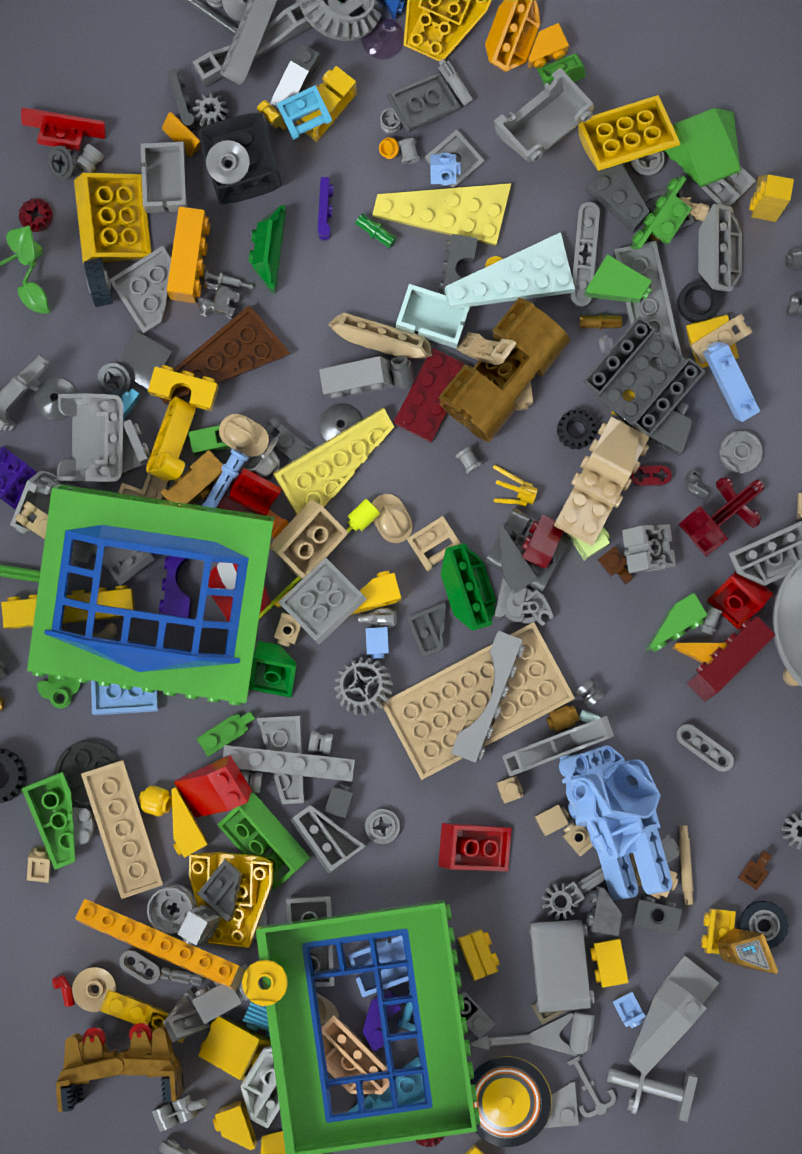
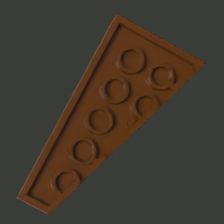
(232, 351)

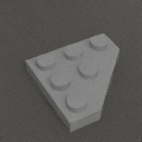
(145, 288)

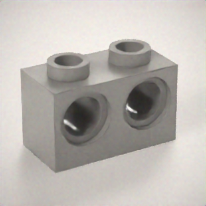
(199, 925)

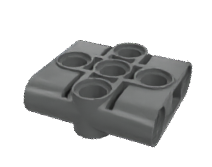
(516, 523)

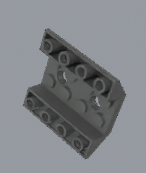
(629, 368)

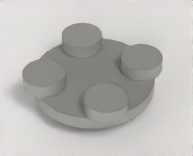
(83, 825)

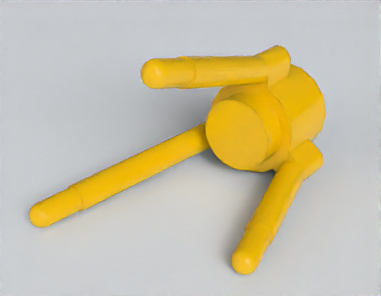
(525, 493)

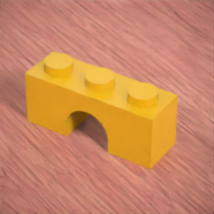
(165, 381)

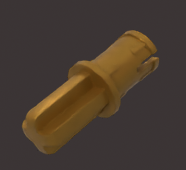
(600, 321)

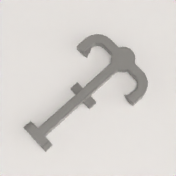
(600, 1108)

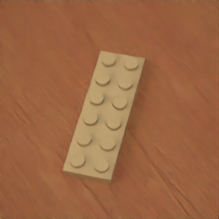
(122, 829)

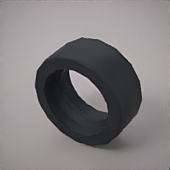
(697, 285)

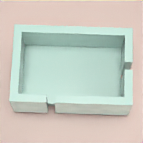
(431, 317)

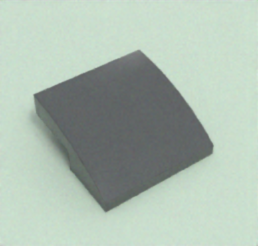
(142, 356)

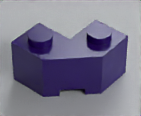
(372, 1027)

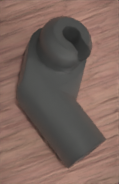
(693, 485)

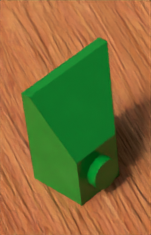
(272, 670)

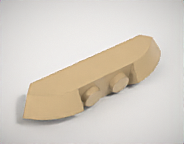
(380, 337)

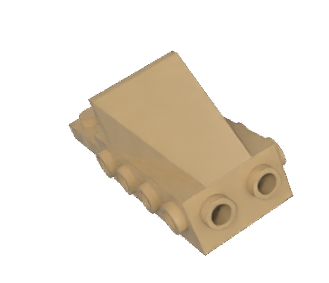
(602, 480)

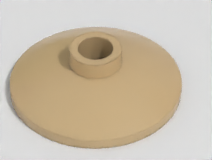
(83, 985)

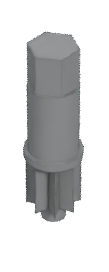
(455, 82)

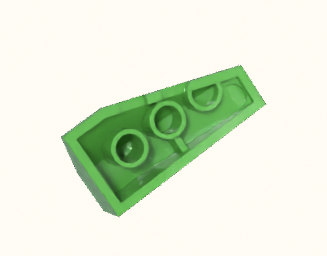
(52, 811)

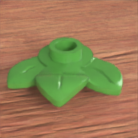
(53, 687)

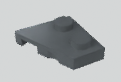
(428, 629)

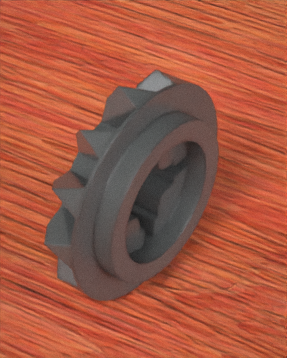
(56, 167)
(105, 376)

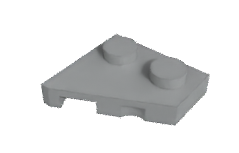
(564, 1107)

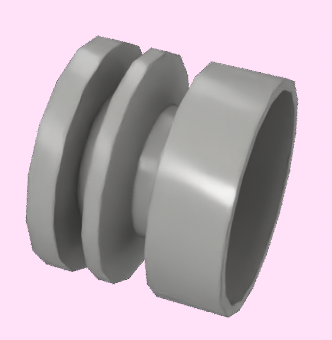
(160, 910)

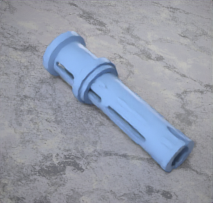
(229, 471)

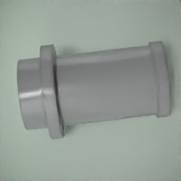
(711, 621)

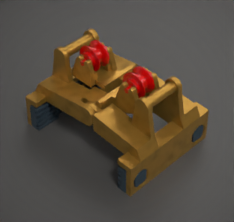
(148, 1055)

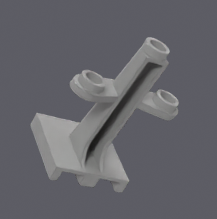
(17, 387)
(682, 1094)

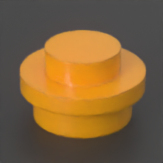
(389, 148)

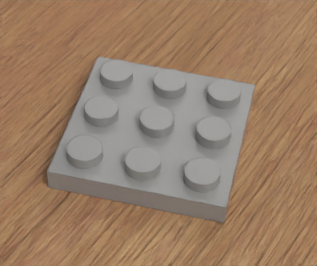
(322, 600)

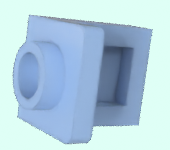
(629, 1010)

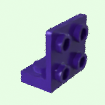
(13, 477)

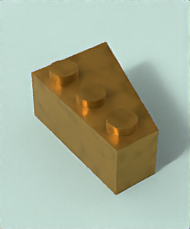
(196, 481)

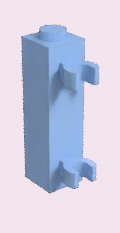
(731, 381)

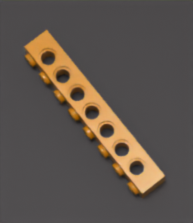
(160, 944)

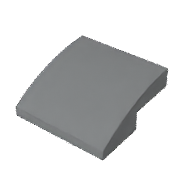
(731, 188)

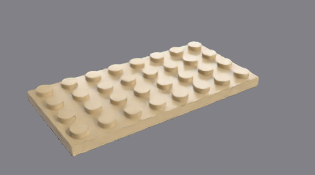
(443, 705)

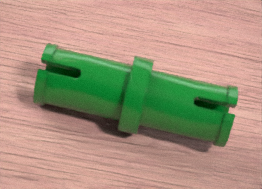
(376, 231)

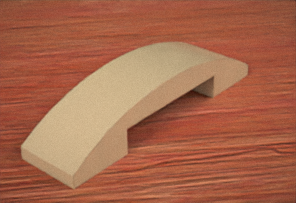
(486, 350)

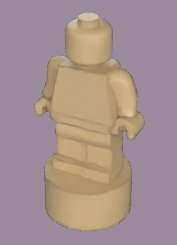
(698, 211)

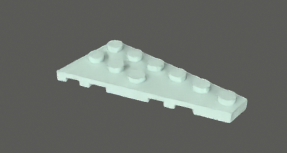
(526, 274)

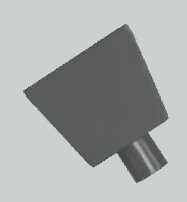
(673, 430)

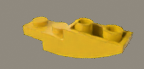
(133, 1010)

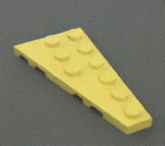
(450, 211)

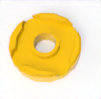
(251, 982)

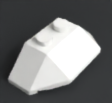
(260, 1090)

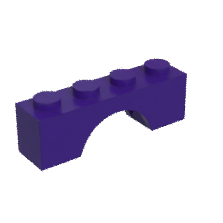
(175, 601)

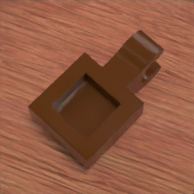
(614, 563)
(754, 873)

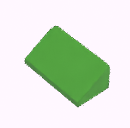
(570, 65)

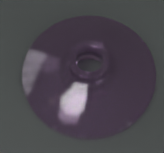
(386, 47)

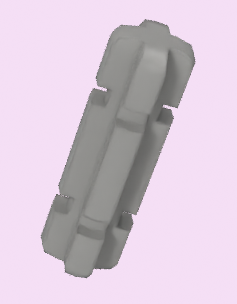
(180, 976)

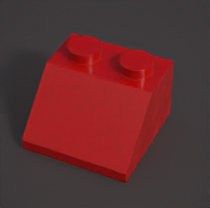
(739, 598)

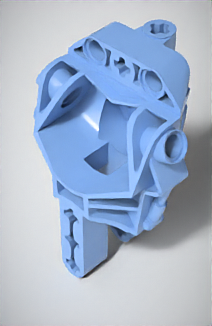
(619, 809)

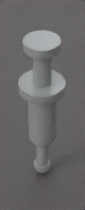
(227, 280)

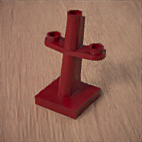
(705, 529)

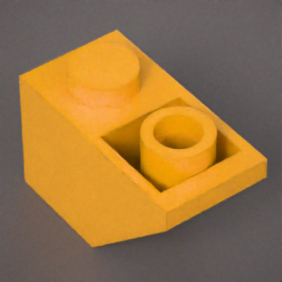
(548, 45)

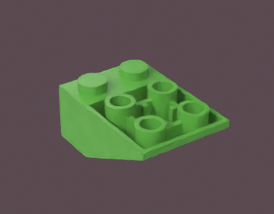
(679, 617)

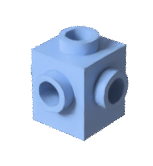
(444, 168)

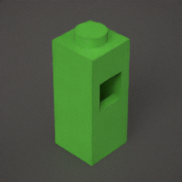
(205, 440)

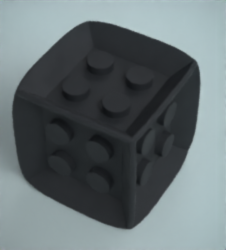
(253, 135)

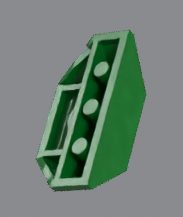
(267, 247)
(468, 587)

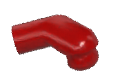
(62, 982)

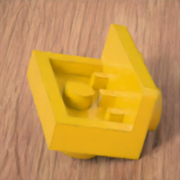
(718, 924)

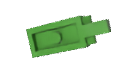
(225, 733)

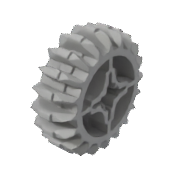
(354, 689)

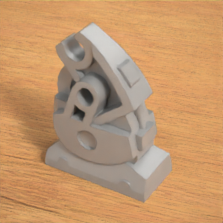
(522, 603)

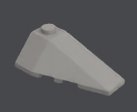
(667, 1020)

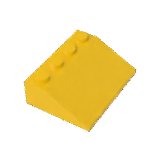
(627, 133)
(112, 217)

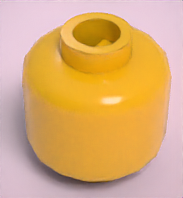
(155, 800)

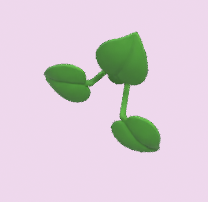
(27, 252)

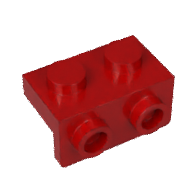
(254, 492)

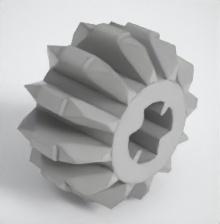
(210, 103)
(792, 831)

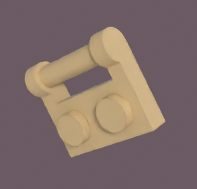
(429, 538)

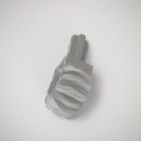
(572, 892)

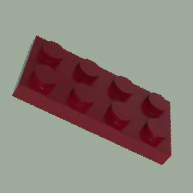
(422, 410)

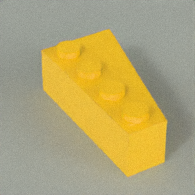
(770, 197)

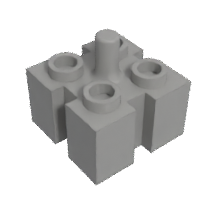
(648, 548)

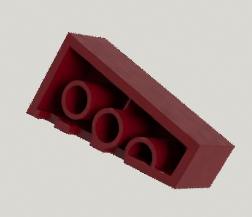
(731, 658)

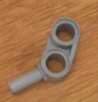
(180, 1110)

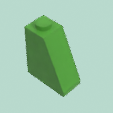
(618, 283)

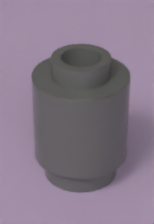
(794, 259)
(402, 372)

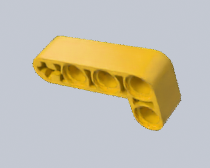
(170, 440)

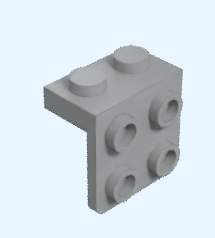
(134, 452)
(124, 562)

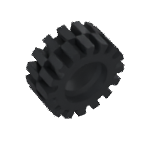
(576, 442)

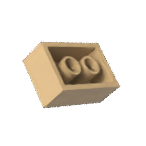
(308, 539)

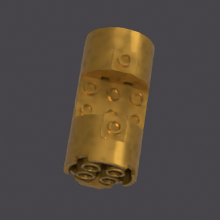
(485, 394)

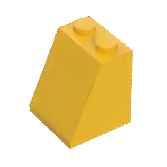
(232, 1047)

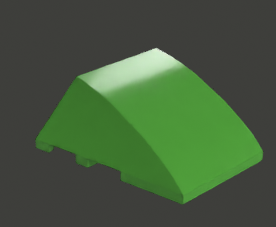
(707, 146)

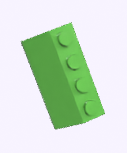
(259, 833)

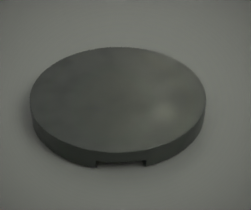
(80, 759)

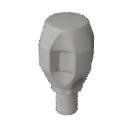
(380, 618)

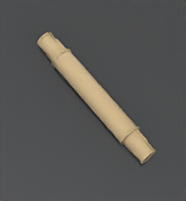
(686, 867)

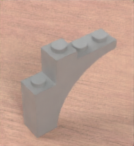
(558, 746)

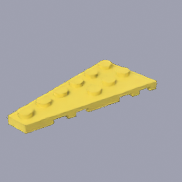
(330, 465)

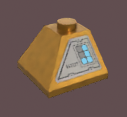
(747, 950)

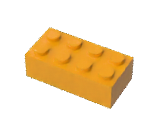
(188, 255)

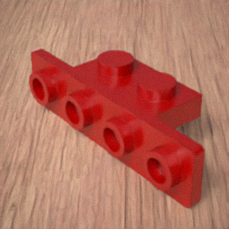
(62, 129)

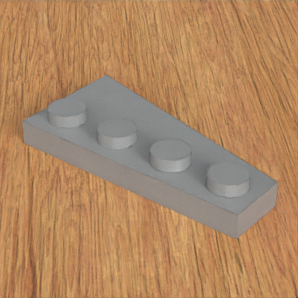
(285, 735)

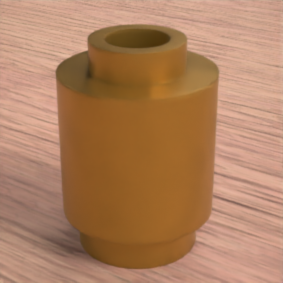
(562, 718)

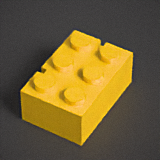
(336, 94)

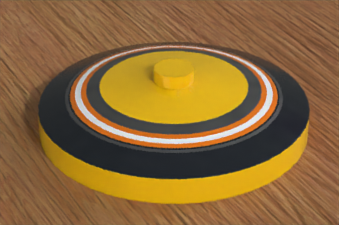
(511, 1101)

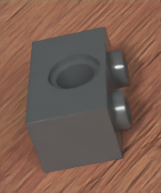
(643, 915)

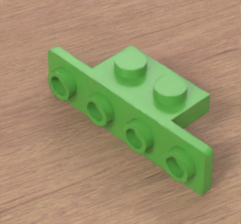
(666, 218)

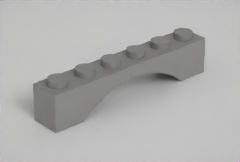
(281, 29)
(503, 654)
(291, 763)

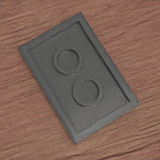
(423, 101)

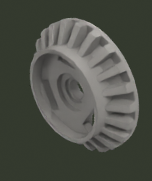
(335, 19)

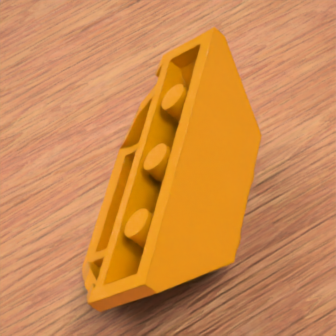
(512, 33)

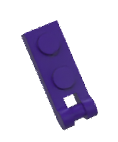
(325, 209)

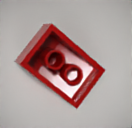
(214, 788)
(474, 847)

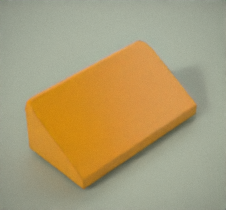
(180, 133)

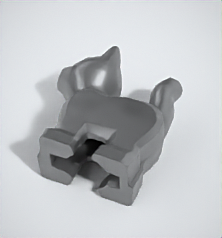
(221, 302)

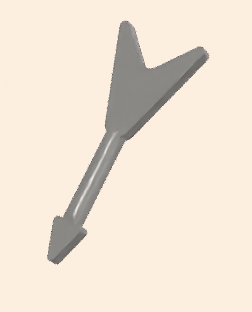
(545, 1036)

